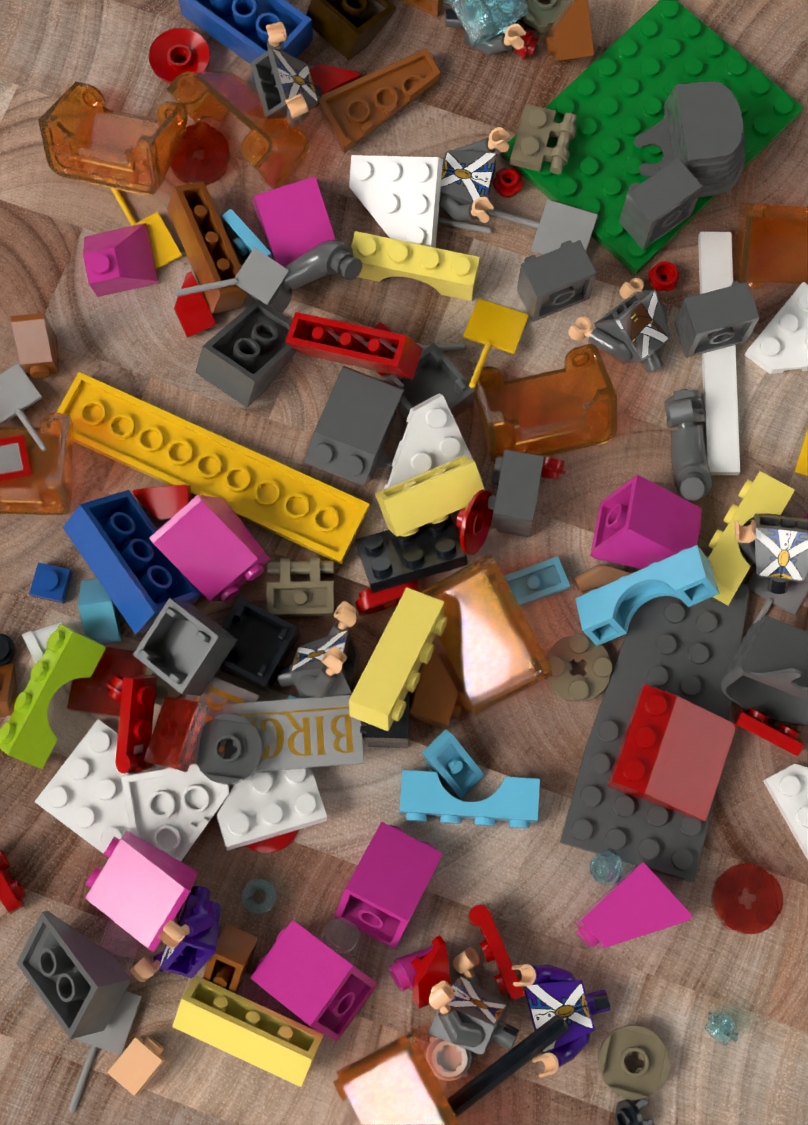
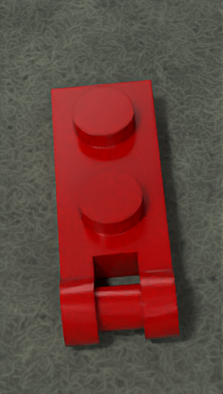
(135, 722)
(494, 950)

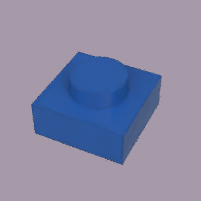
(50, 583)

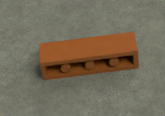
(206, 244)

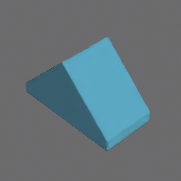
(98, 613)

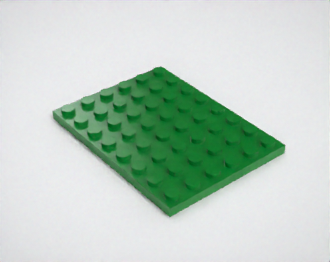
(626, 96)

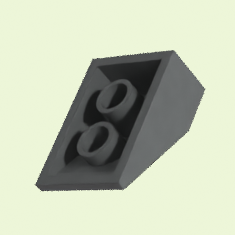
(247, 353)
(354, 426)
(72, 976)

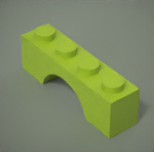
(66, 658)

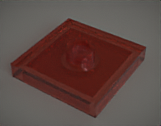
(91, 694)
(176, 733)

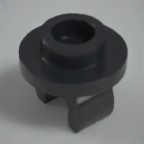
(628, 1113)

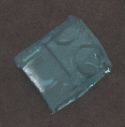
(487, 17)

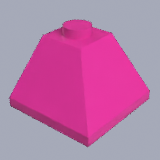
(119, 260)

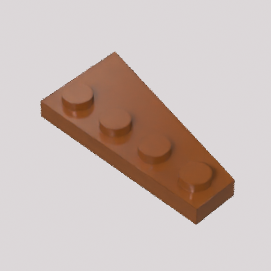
(371, 100)

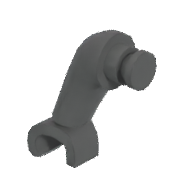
(324, 259)
(687, 444)

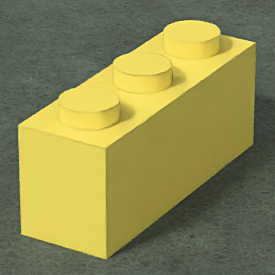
(429, 496)

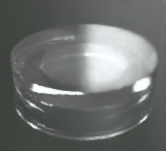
(341, 935)

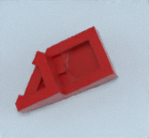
(332, 77)
(193, 310)
(164, 501)
(430, 971)

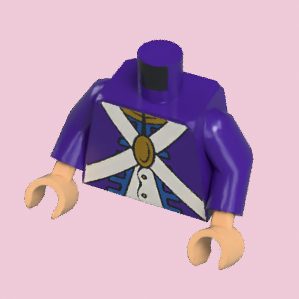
(187, 938)
(557, 992)

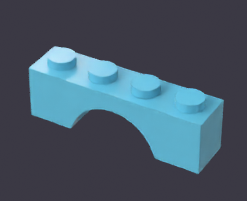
(608, 610)
(513, 802)

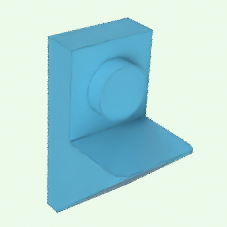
(452, 763)

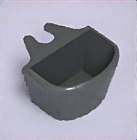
(703, 132)
(771, 672)

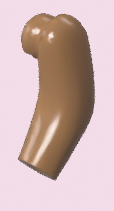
(598, 576)

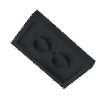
(400, 560)

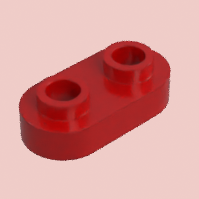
(375, 602)
(10, 890)

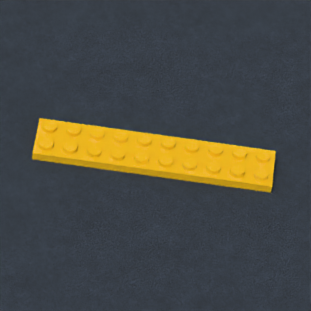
(214, 467)

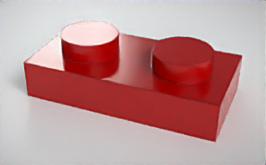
(758, 724)

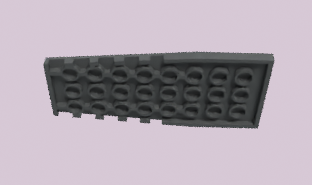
(679, 653)

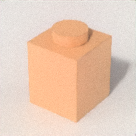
(138, 1064)

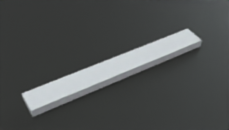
(719, 366)

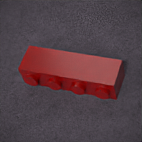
(354, 345)

